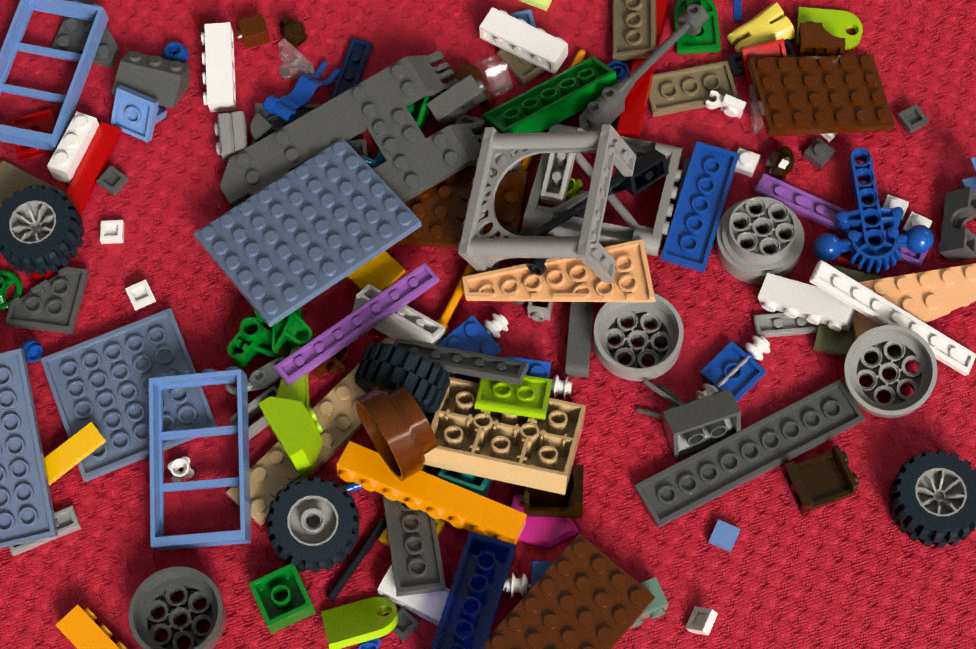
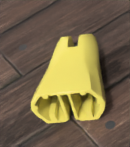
(764, 27)

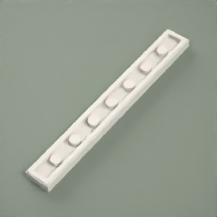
(887, 313)

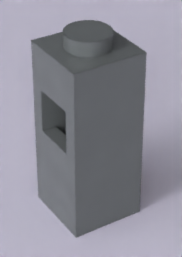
(457, 100)

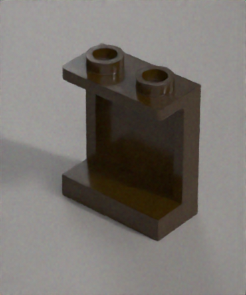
(821, 480)
(549, 504)

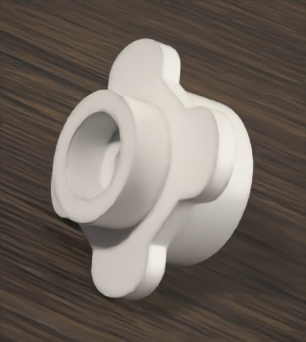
(174, 467)

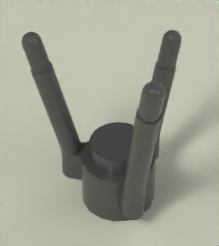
(666, 394)

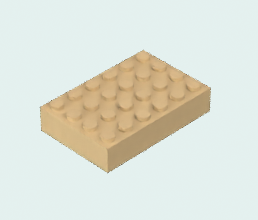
(506, 445)

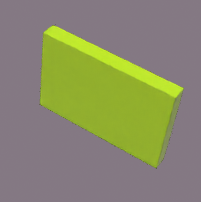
(524, 400)

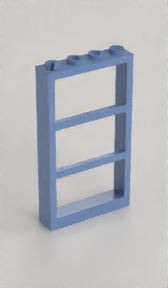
(13, 44)
(156, 450)

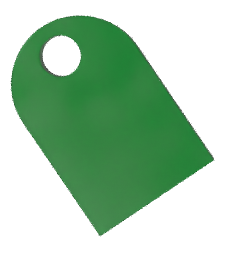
(708, 39)

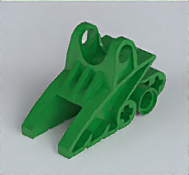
(255, 337)

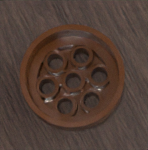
(397, 429)

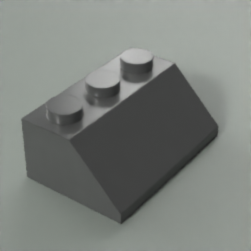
(154, 77)
(701, 423)

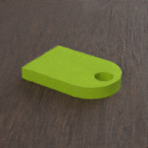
(834, 22)
(359, 621)

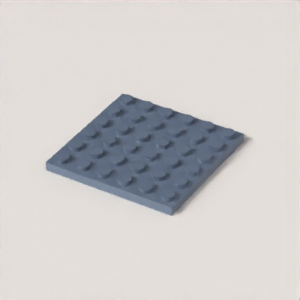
(109, 386)

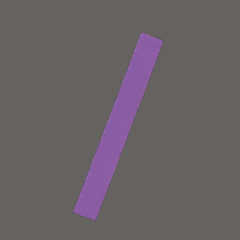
(817, 210)
(356, 324)

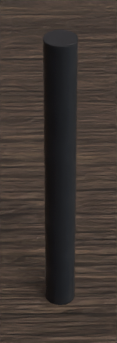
(356, 560)

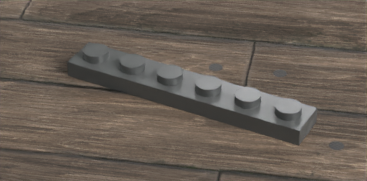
(469, 362)

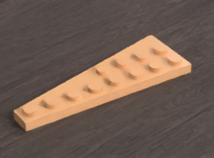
(568, 280)
(923, 294)

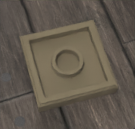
(520, 68)

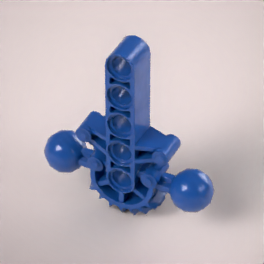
(829, 246)

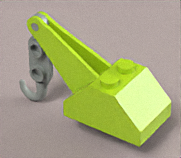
(289, 415)

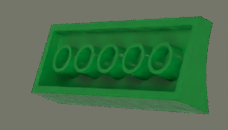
(553, 99)

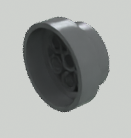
(158, 593)

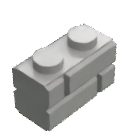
(232, 134)

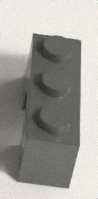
(956, 240)

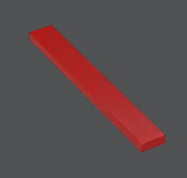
(636, 101)
(89, 172)

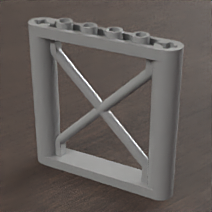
(610, 233)

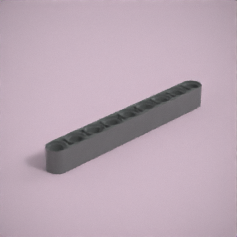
(579, 335)

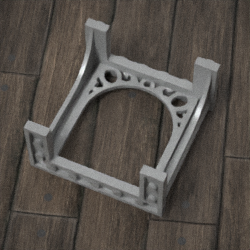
(504, 153)

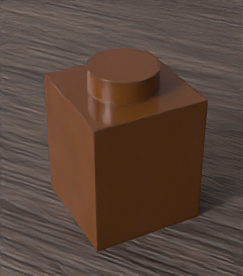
(253, 31)

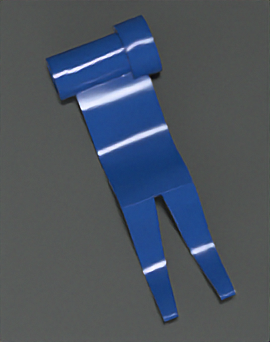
(300, 96)

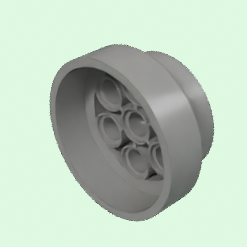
(753, 263)
(668, 332)
(912, 349)

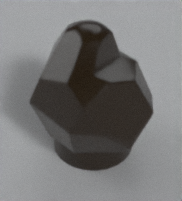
(293, 31)
(780, 163)

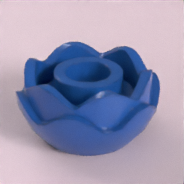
(178, 48)
(620, 68)

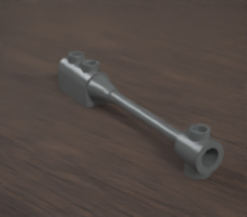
(612, 100)

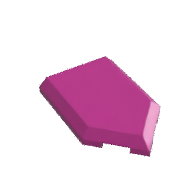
(544, 531)

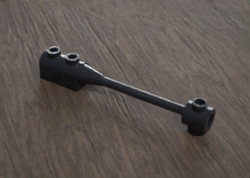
(647, 170)

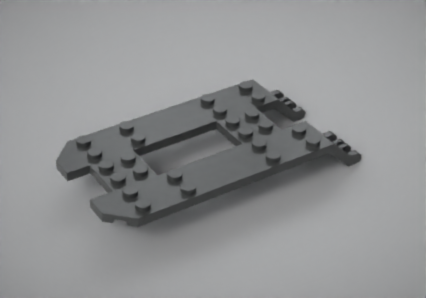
(376, 106)

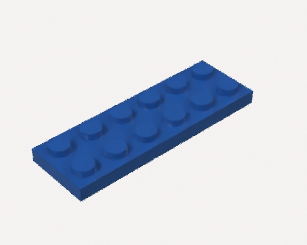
(699, 207)

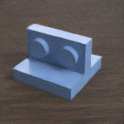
(136, 113)

